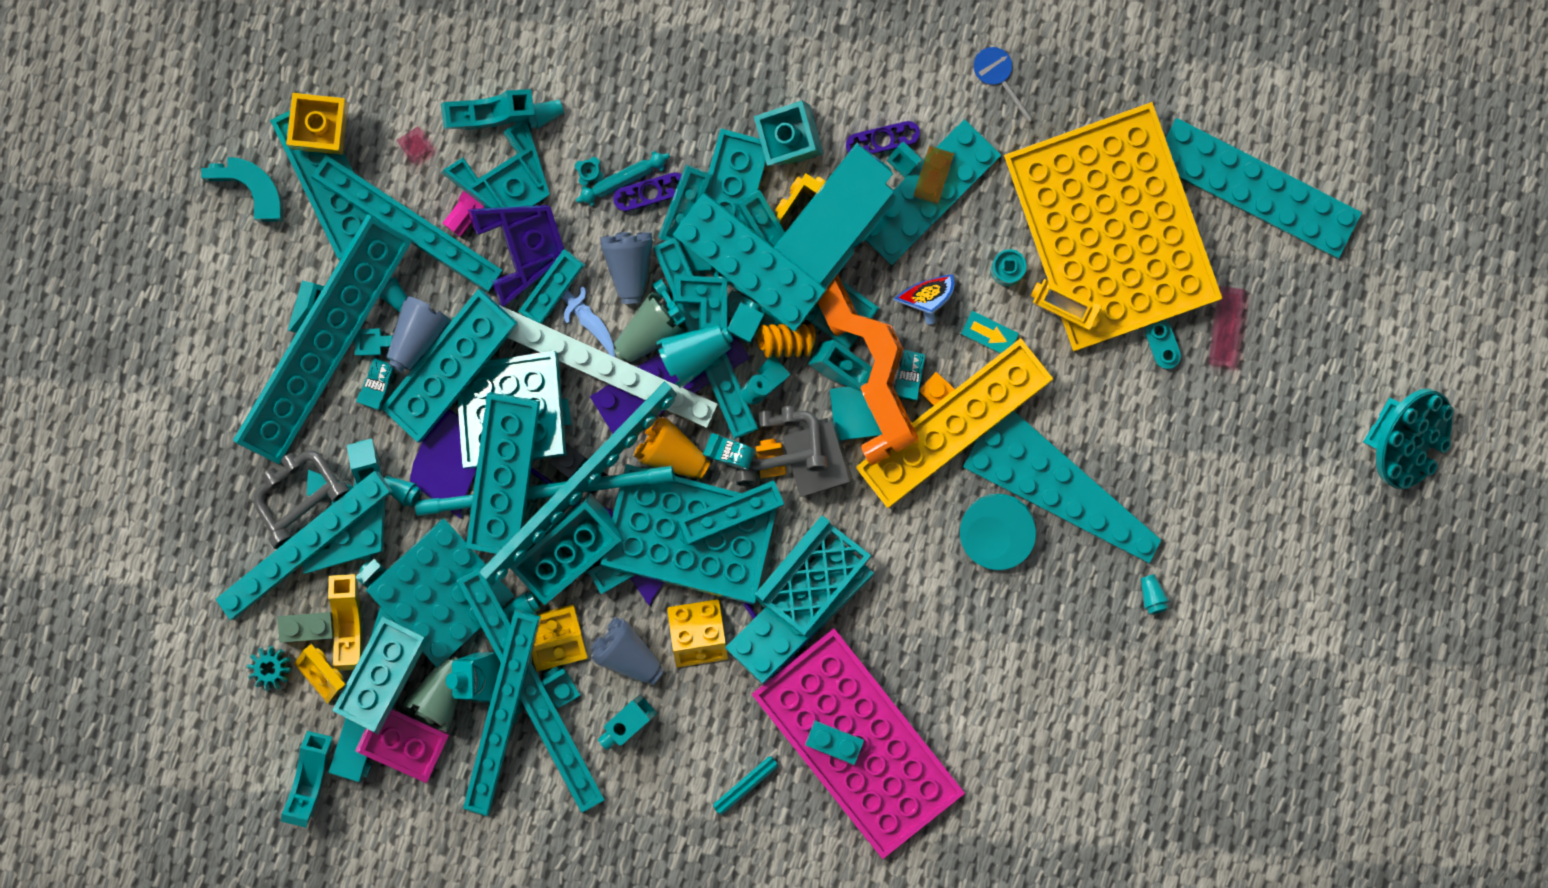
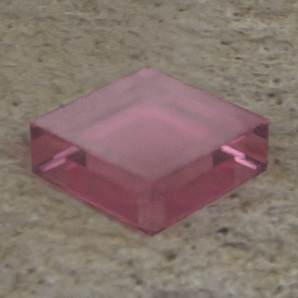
(414, 144)

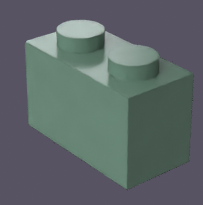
(305, 627)

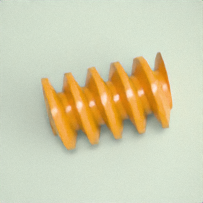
(783, 338)

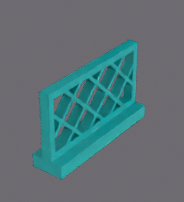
(794, 563)

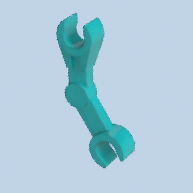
(674, 311)

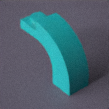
(488, 112)
(266, 196)
(308, 780)

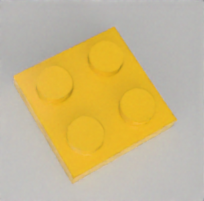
(321, 676)

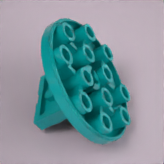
(1406, 434)

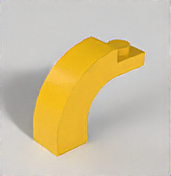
(347, 621)

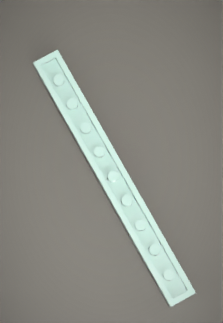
(608, 368)

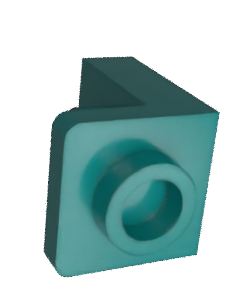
(560, 686)

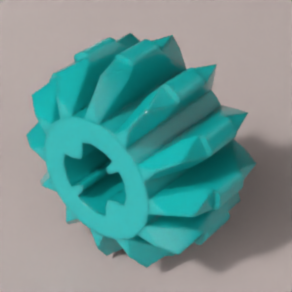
(268, 658)

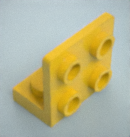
(697, 633)

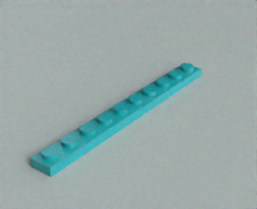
(572, 490)
(533, 695)

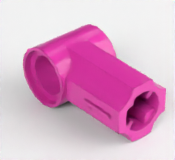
(459, 218)

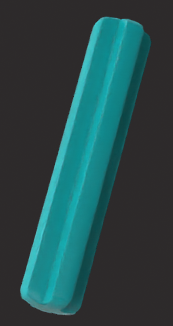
(745, 785)

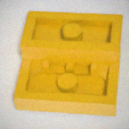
(562, 648)

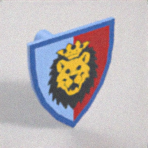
(928, 295)

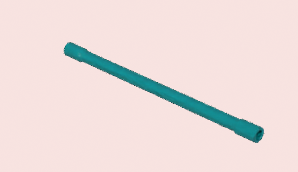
(651, 476)

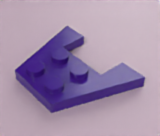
(531, 241)

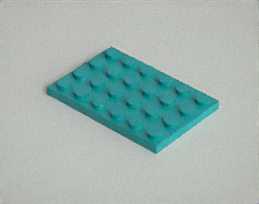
(654, 546)

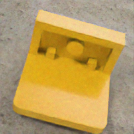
(806, 184)

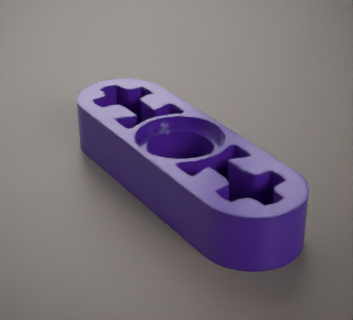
(861, 136)
(641, 185)

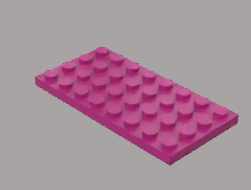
(896, 776)

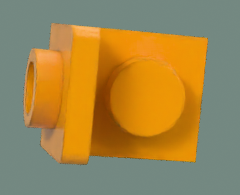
(769, 449)

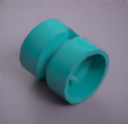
(1008, 267)

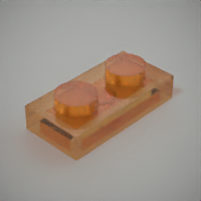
(933, 174)

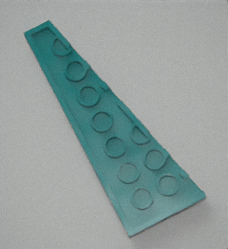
(1035, 470)

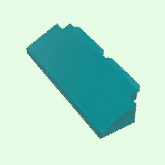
(839, 214)

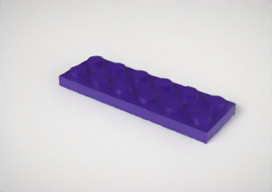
(619, 405)

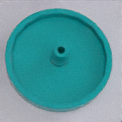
(998, 531)

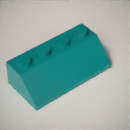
(568, 549)

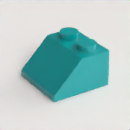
(788, 134)

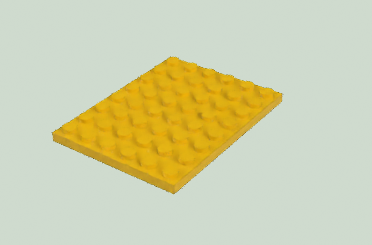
(1114, 223)

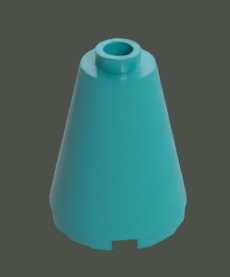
(693, 351)

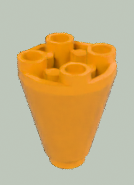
(670, 447)

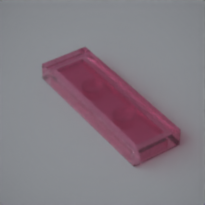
(1226, 327)

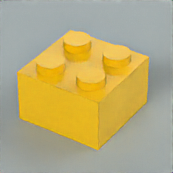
(317, 123)

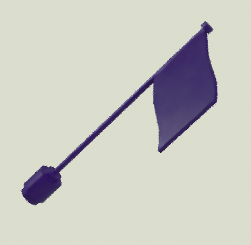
(439, 463)

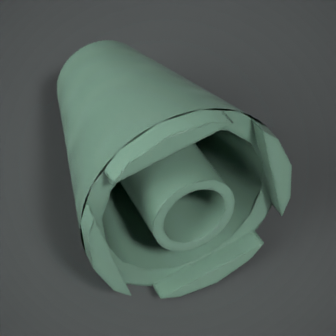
(645, 329)
(432, 699)

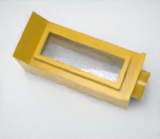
(1065, 304)

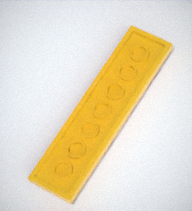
(958, 421)

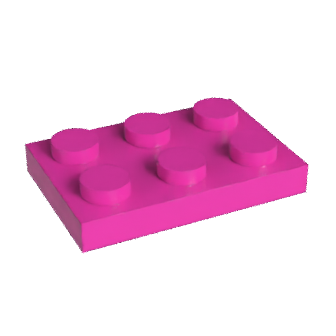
(404, 745)

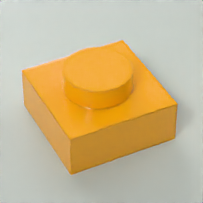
(935, 389)

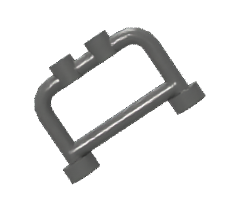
(790, 416)
(274, 479)

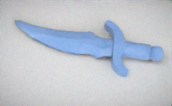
(588, 319)

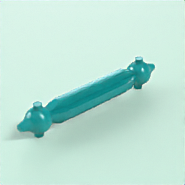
(623, 178)

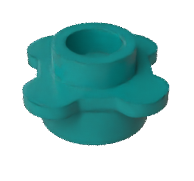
(583, 166)

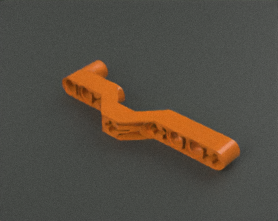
(879, 391)

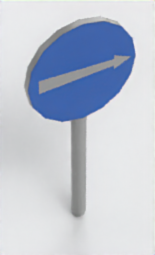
(994, 67)

